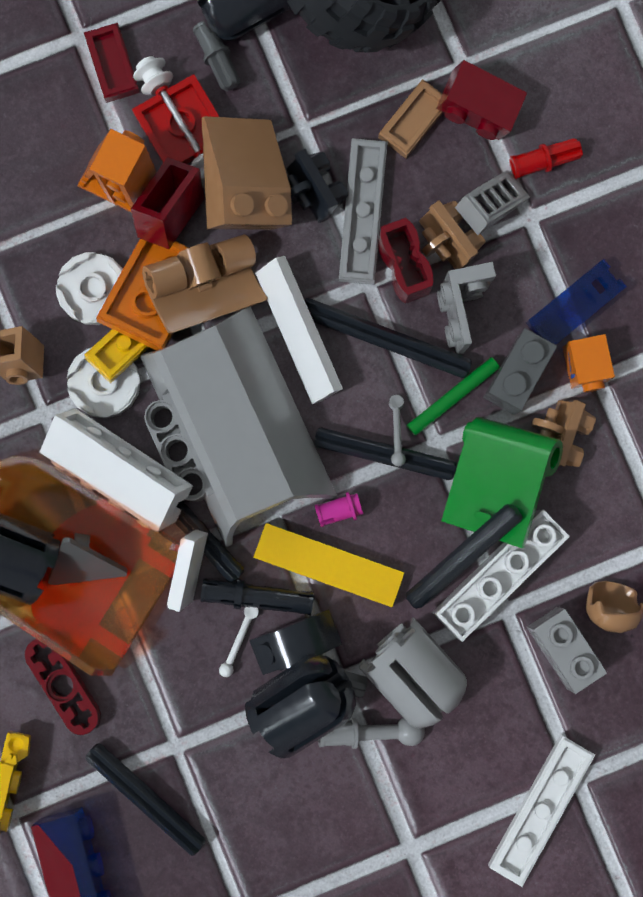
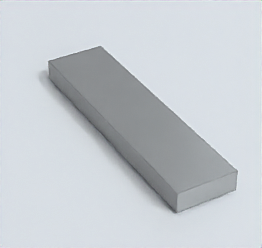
(363, 211)

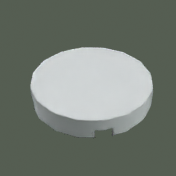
(86, 285)
(95, 394)

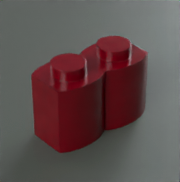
(400, 252)

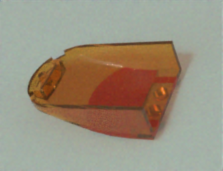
(88, 619)

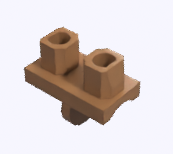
(447, 237)
(563, 425)

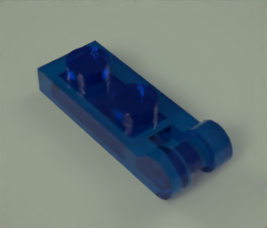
(575, 304)

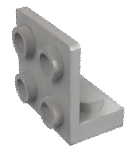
(457, 287)

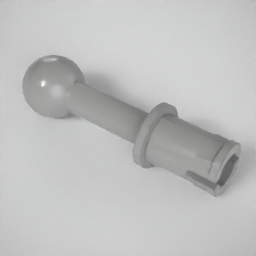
(350, 734)

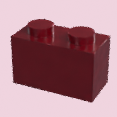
(481, 101)
(167, 203)

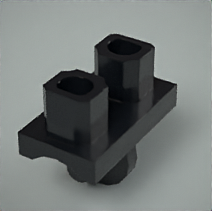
(310, 187)

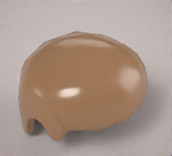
(613, 606)

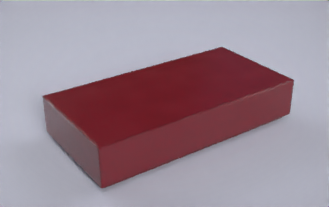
(111, 62)

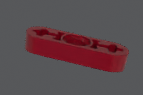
(57, 700)

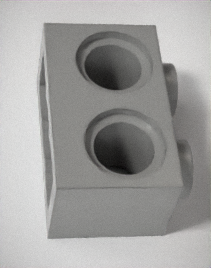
(566, 650)

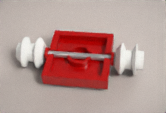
(174, 115)

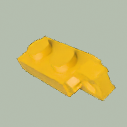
(15, 749)

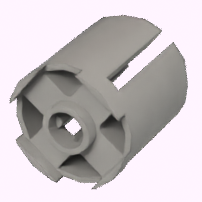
(416, 675)

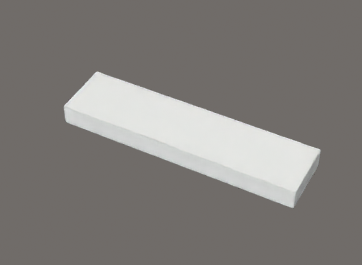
(298, 330)
(541, 810)

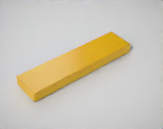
(328, 565)

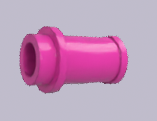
(339, 509)

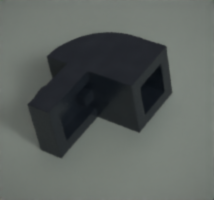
(293, 642)

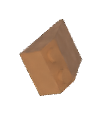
(244, 175)

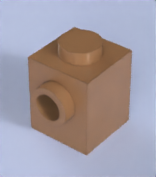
(20, 356)

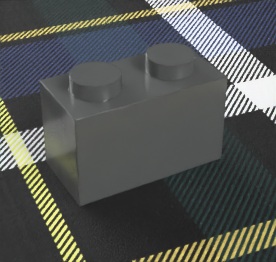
(520, 371)

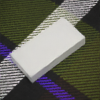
(187, 570)

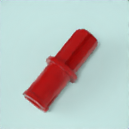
(545, 157)

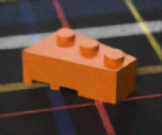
(119, 169)

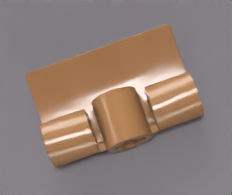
(204, 283)

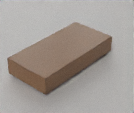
(412, 119)

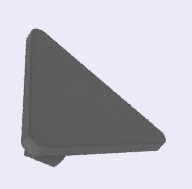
(80, 563)

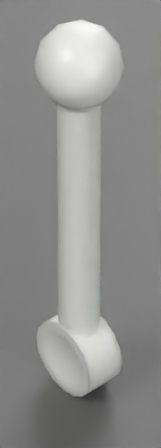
(226, 669)

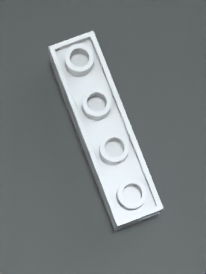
(115, 469)
(499, 577)

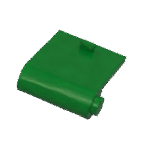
(499, 469)

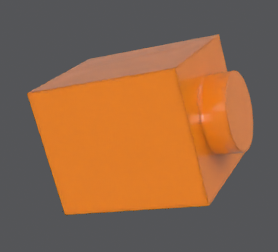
(588, 363)

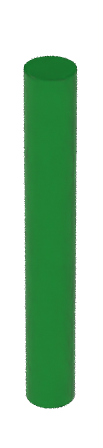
(453, 396)

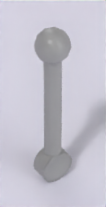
(396, 403)

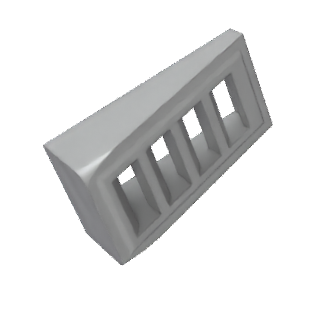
(477, 216)

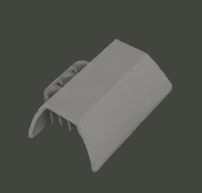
(235, 423)

